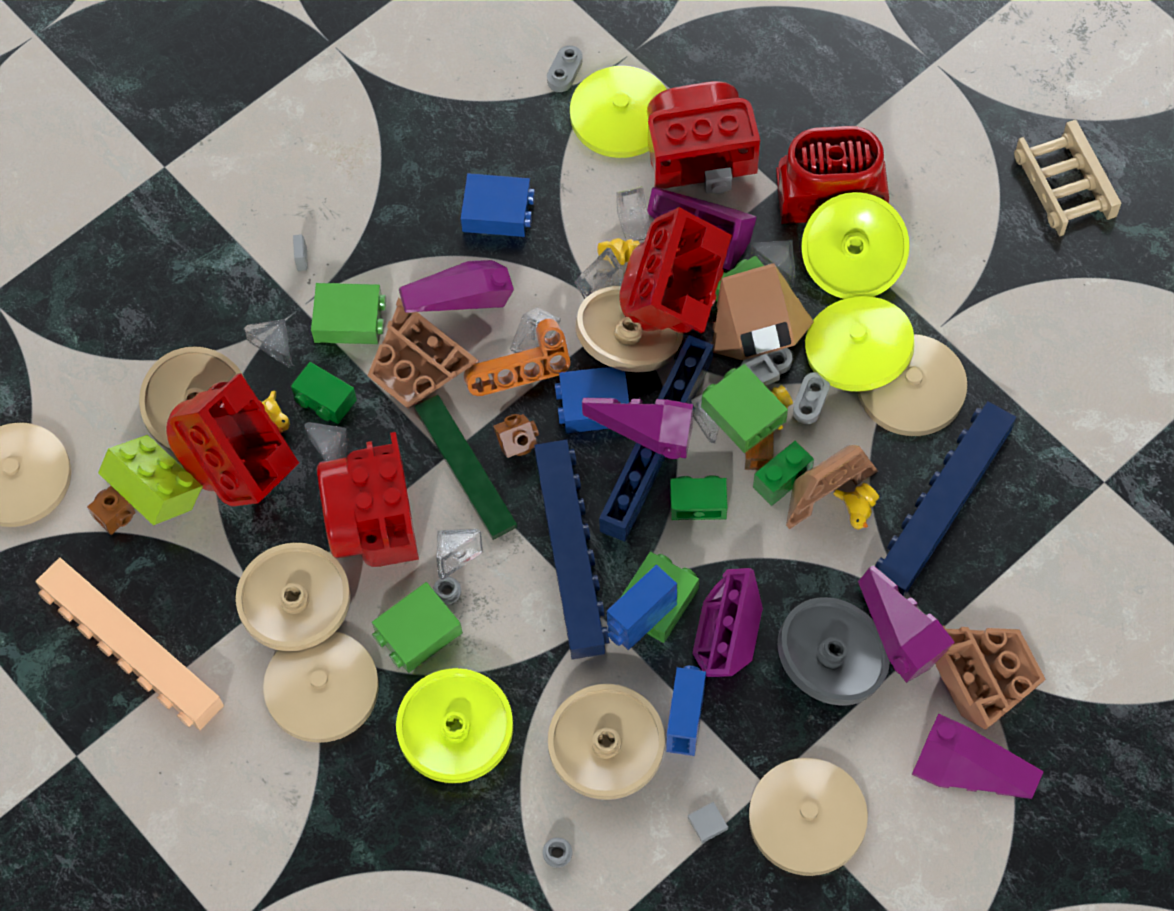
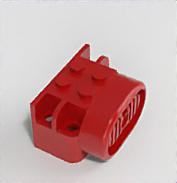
(701, 131)
(826, 165)
(674, 273)
(226, 438)
(368, 505)

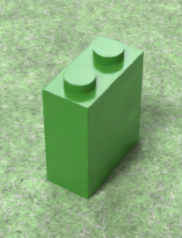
(348, 313)
(743, 407)
(686, 589)
(416, 628)

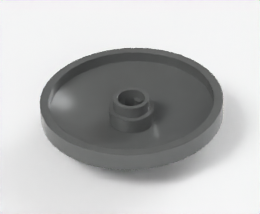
(832, 651)

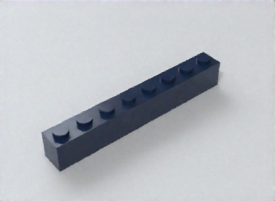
(644, 463)
(946, 496)
(570, 550)

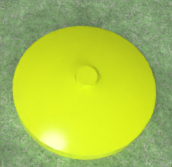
(612, 110)
(855, 245)
(860, 343)
(454, 725)

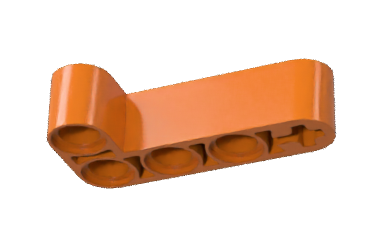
(516, 362)

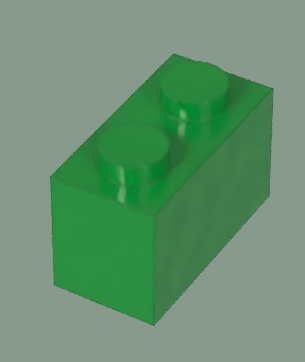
(323, 393)
(780, 473)
(699, 498)

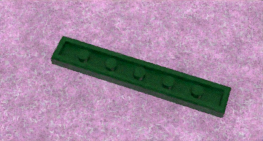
(465, 467)

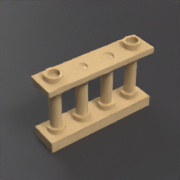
(1083, 159)

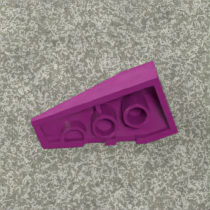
(728, 219)
(459, 288)
(658, 426)
(908, 635)
(968, 760)

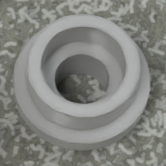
(450, 583)
(553, 844)

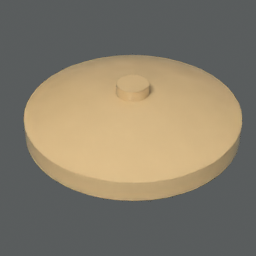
(618, 340)
(177, 379)
(923, 396)
(32, 473)
(293, 596)
(322, 689)
(606, 741)
(808, 816)

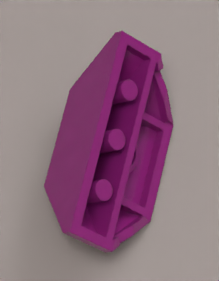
(729, 624)

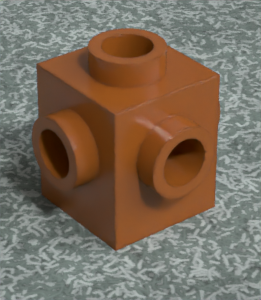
(516, 435)
(111, 510)

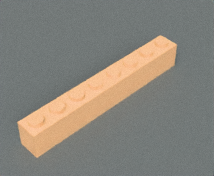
(130, 644)

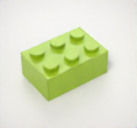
(150, 479)

